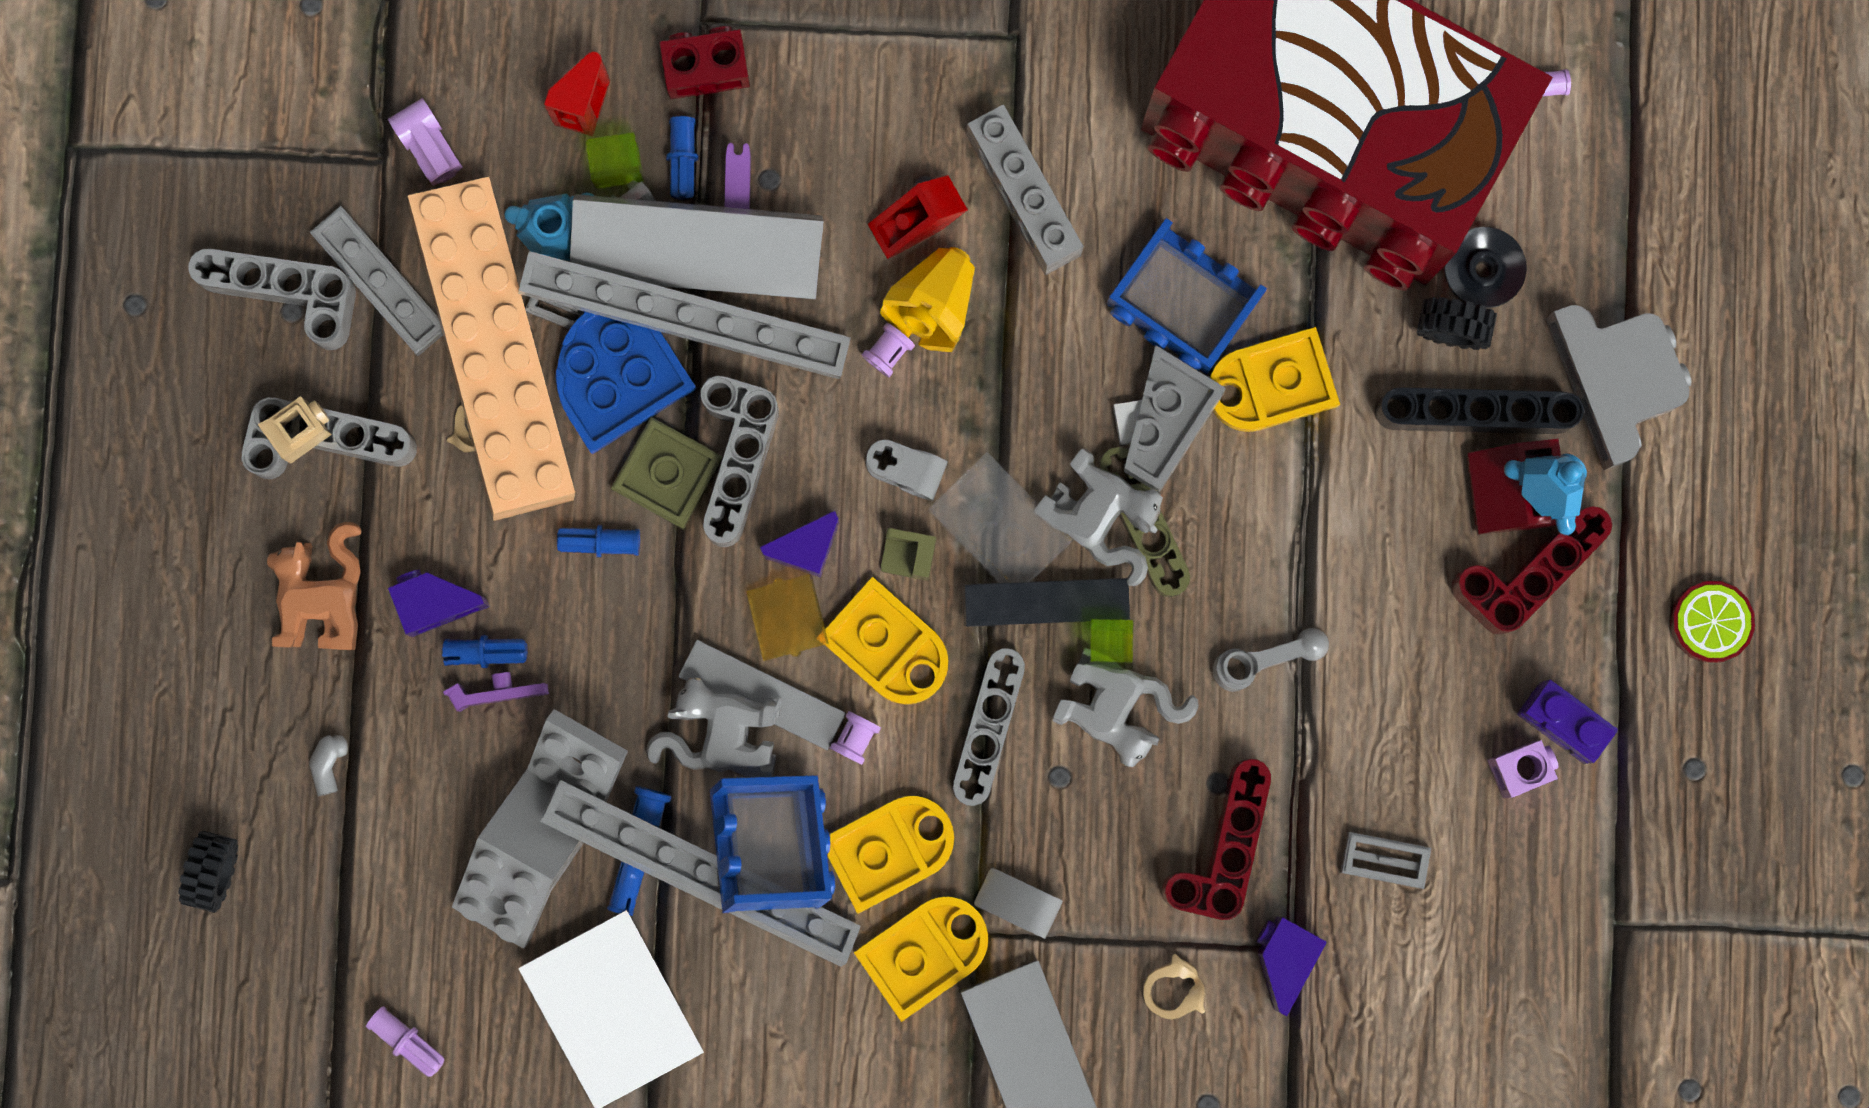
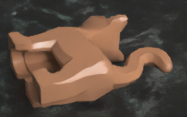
(319, 600)

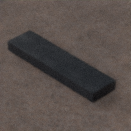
(1045, 602)

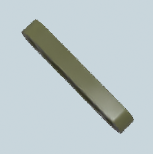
(1135, 535)

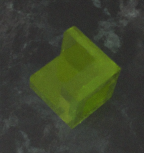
(614, 160)
(1111, 640)

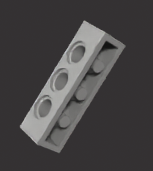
(1024, 189)

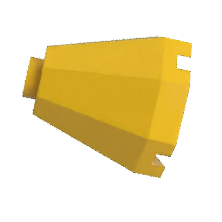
(932, 299)

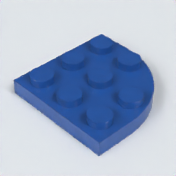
(616, 378)

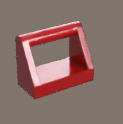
(579, 95)

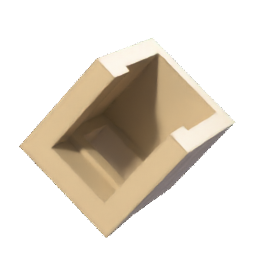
(293, 448)

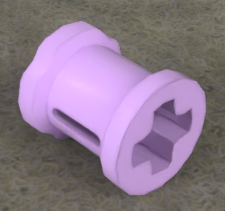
(888, 350)
(855, 737)

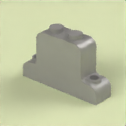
(1619, 376)

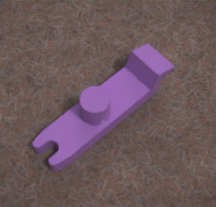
(737, 178)
(502, 692)

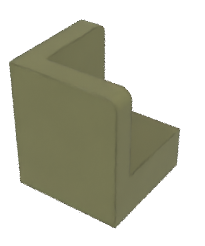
(908, 554)

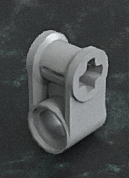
(914, 471)

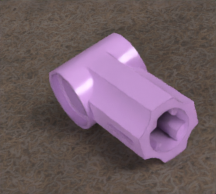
(422, 135)

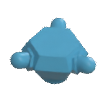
(545, 225)
(1552, 486)

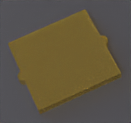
(787, 617)

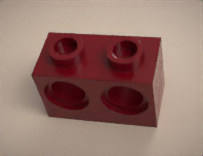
(706, 74)

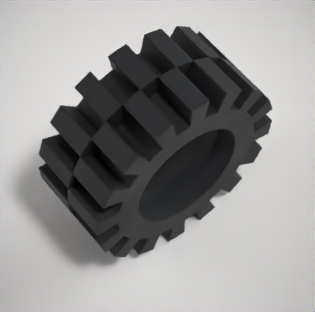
(1456, 323)
(208, 871)

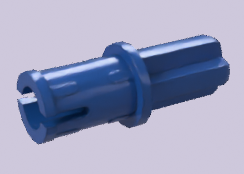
(682, 157)
(598, 541)
(484, 651)

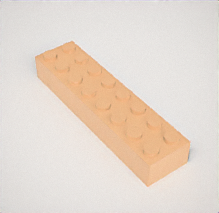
(491, 348)

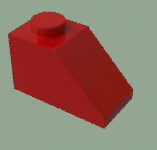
(917, 215)

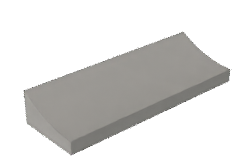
(698, 245)
(1026, 1041)

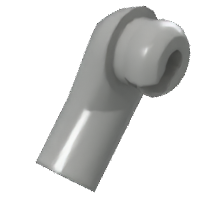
(323, 760)

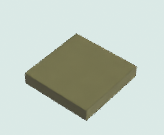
(667, 473)

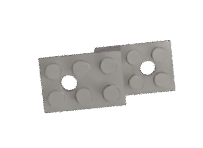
(517, 853)

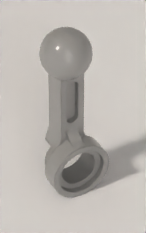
(1310, 644)

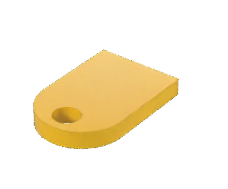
(1276, 382)
(885, 642)
(886, 852)
(922, 956)

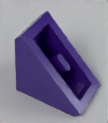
(805, 547)

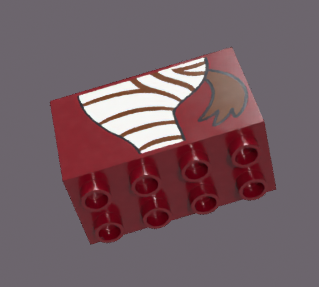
(1350, 117)

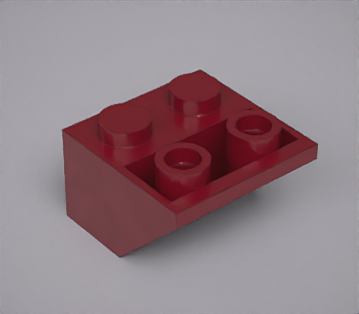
(1499, 499)

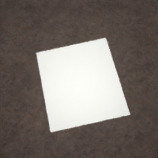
(611, 1010)

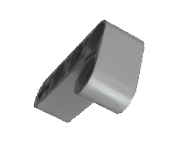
(271, 288)
(338, 426)
(732, 464)

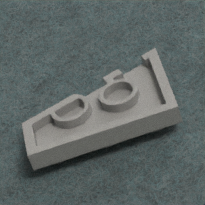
(1169, 418)

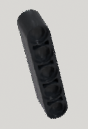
(1498, 407)

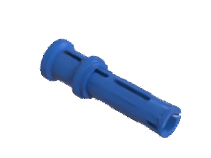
(648, 807)

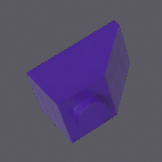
(431, 602)
(1287, 960)

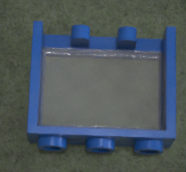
(1183, 299)
(771, 843)

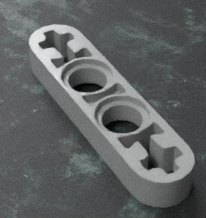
(993, 728)

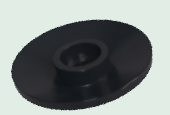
(1501, 256)

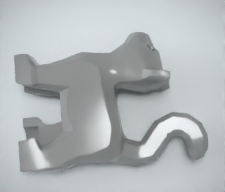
(1096, 511)
(1114, 699)
(727, 731)

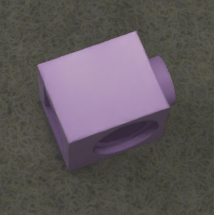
(1506, 774)

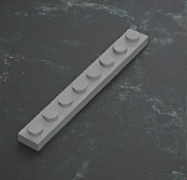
(684, 315)
(688, 869)

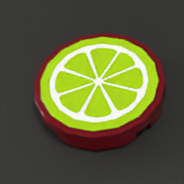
(1712, 621)

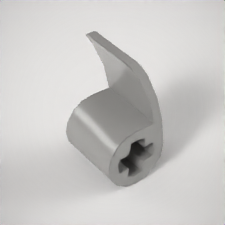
(1018, 902)

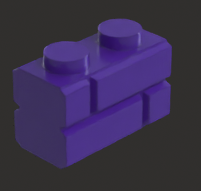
(1567, 722)

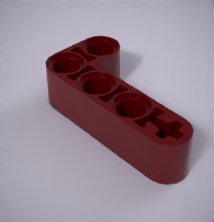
(1539, 565)
(1226, 838)

